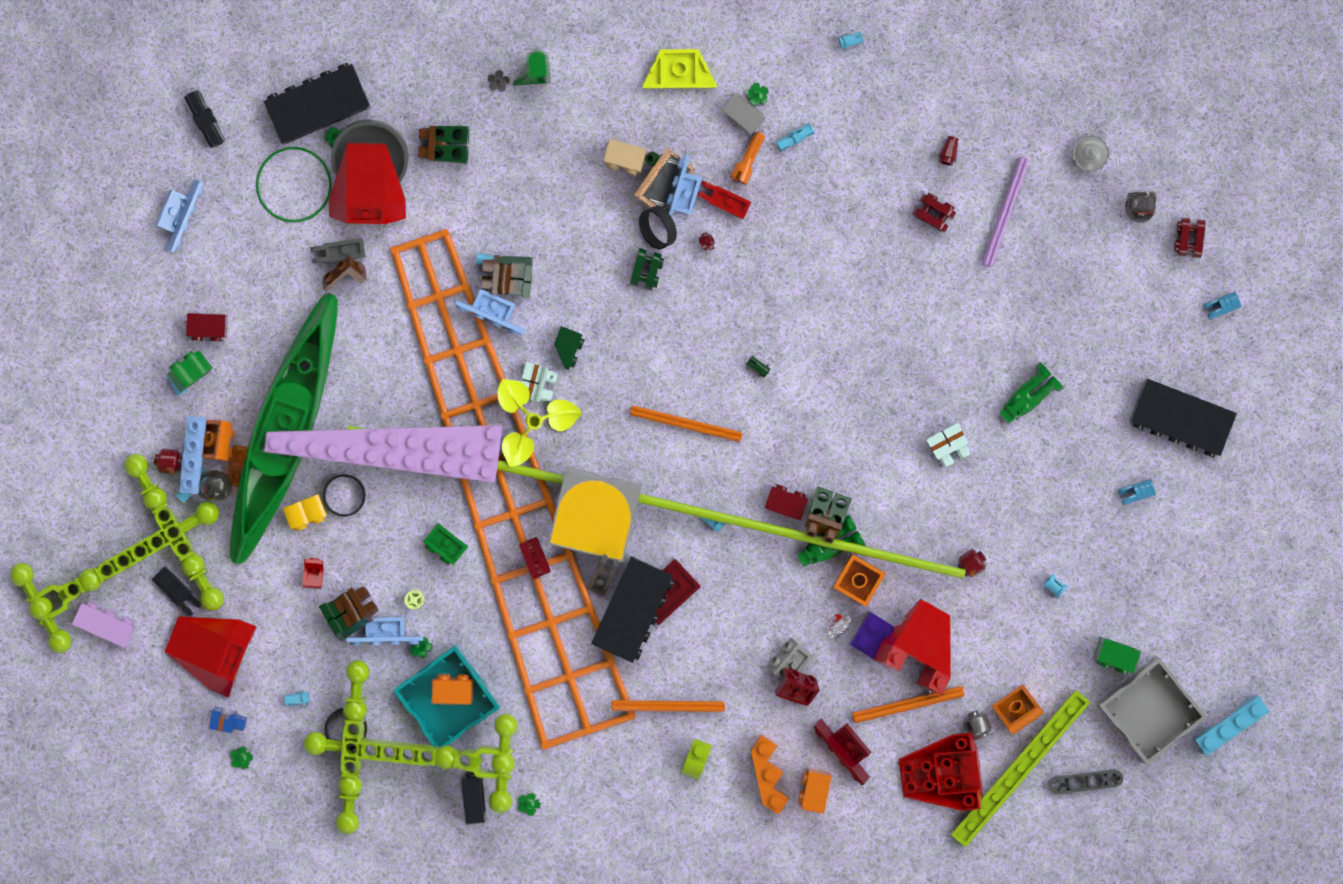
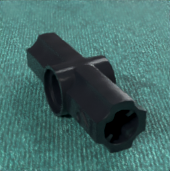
(204, 119)

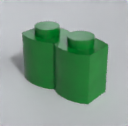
(189, 371)

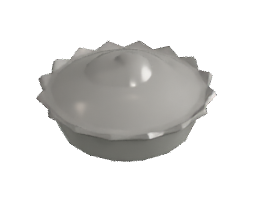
(1090, 153)

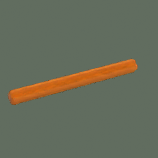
(686, 423)
(907, 704)
(679, 706)

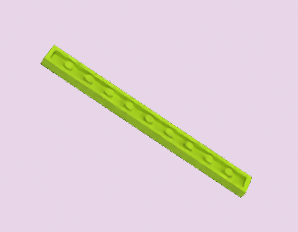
(1021, 767)

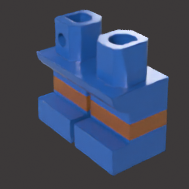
(225, 722)

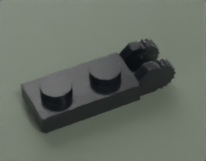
(175, 589)

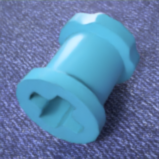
(1055, 586)

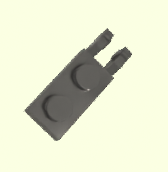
(340, 250)
(602, 576)

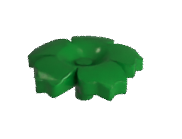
(757, 94)
(332, 135)
(421, 648)
(241, 758)
(528, 804)

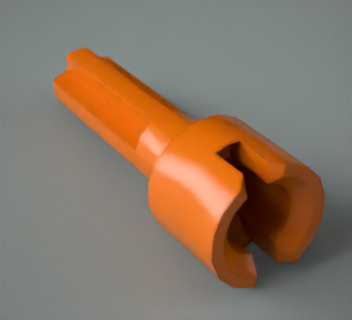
(744, 167)

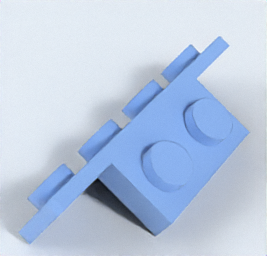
(685, 189)
(176, 213)
(493, 308)
(192, 455)
(385, 629)

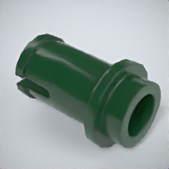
(652, 158)
(758, 366)

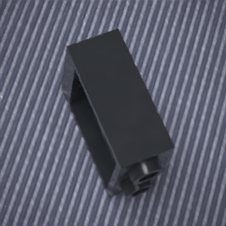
(473, 798)

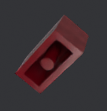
(206, 326)
(786, 503)

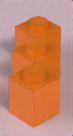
(768, 774)

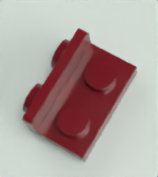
(534, 558)
(797, 687)

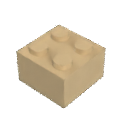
(625, 157)

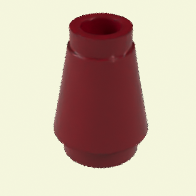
(949, 151)

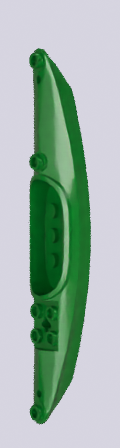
(288, 406)

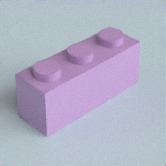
(104, 624)

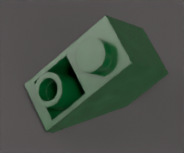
(567, 345)

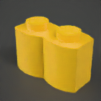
(305, 512)

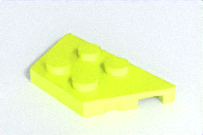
(679, 70)

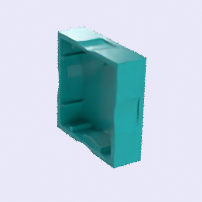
(446, 722)

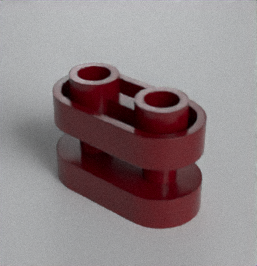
(945, 210)
(1183, 228)

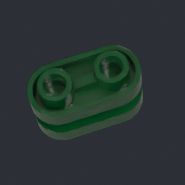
(656, 263)

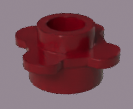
(707, 241)

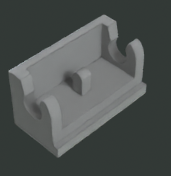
(744, 113)

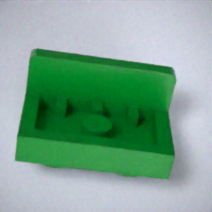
(445, 544)

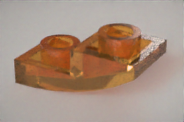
(236, 463)

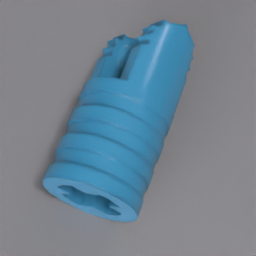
(1226, 303)
(1142, 490)

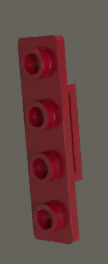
(847, 748)

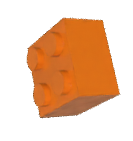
(858, 580)
(452, 689)
(815, 790)

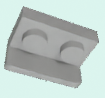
(790, 656)

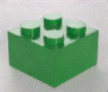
(1115, 654)

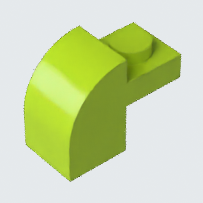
(696, 759)

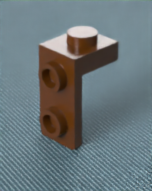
(347, 266)

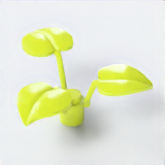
(512, 396)

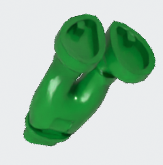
(1022, 402)
(816, 553)

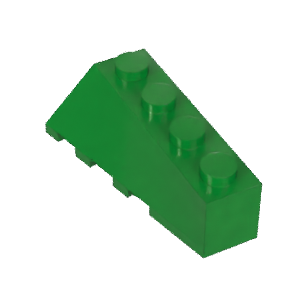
(536, 70)

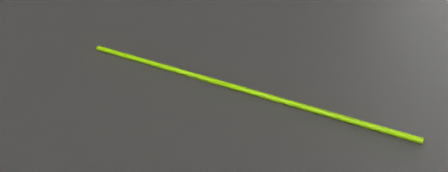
(751, 524)

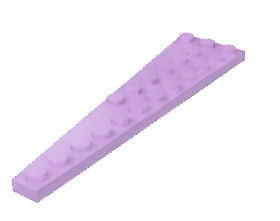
(443, 451)

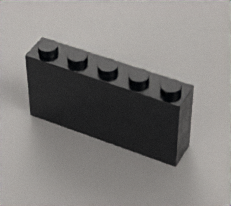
(317, 103)
(1182, 418)
(633, 609)

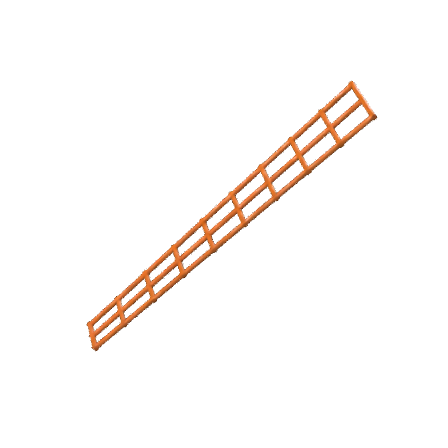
(513, 512)

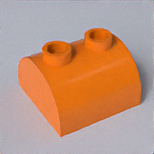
(217, 440)
(1017, 709)

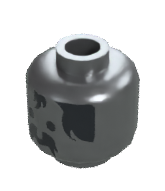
(977, 724)

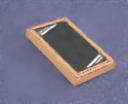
(658, 183)

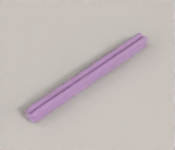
(1005, 211)

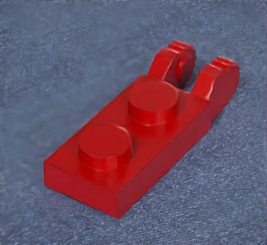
(726, 200)

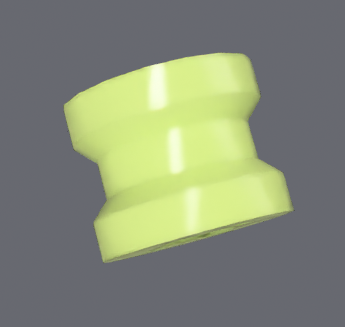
(414, 601)

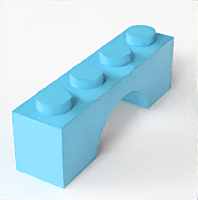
(1239, 720)

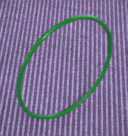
(291, 220)

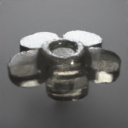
(498, 81)

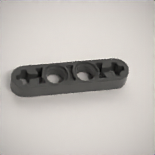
(1085, 778)

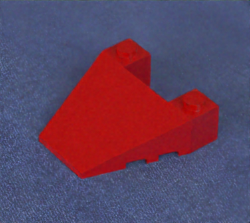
(925, 638)

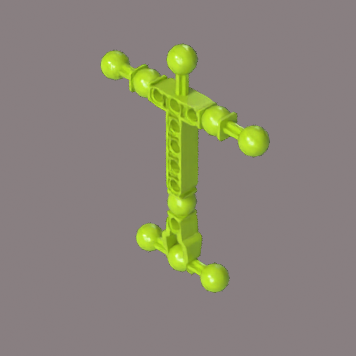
(92, 578)
(444, 756)

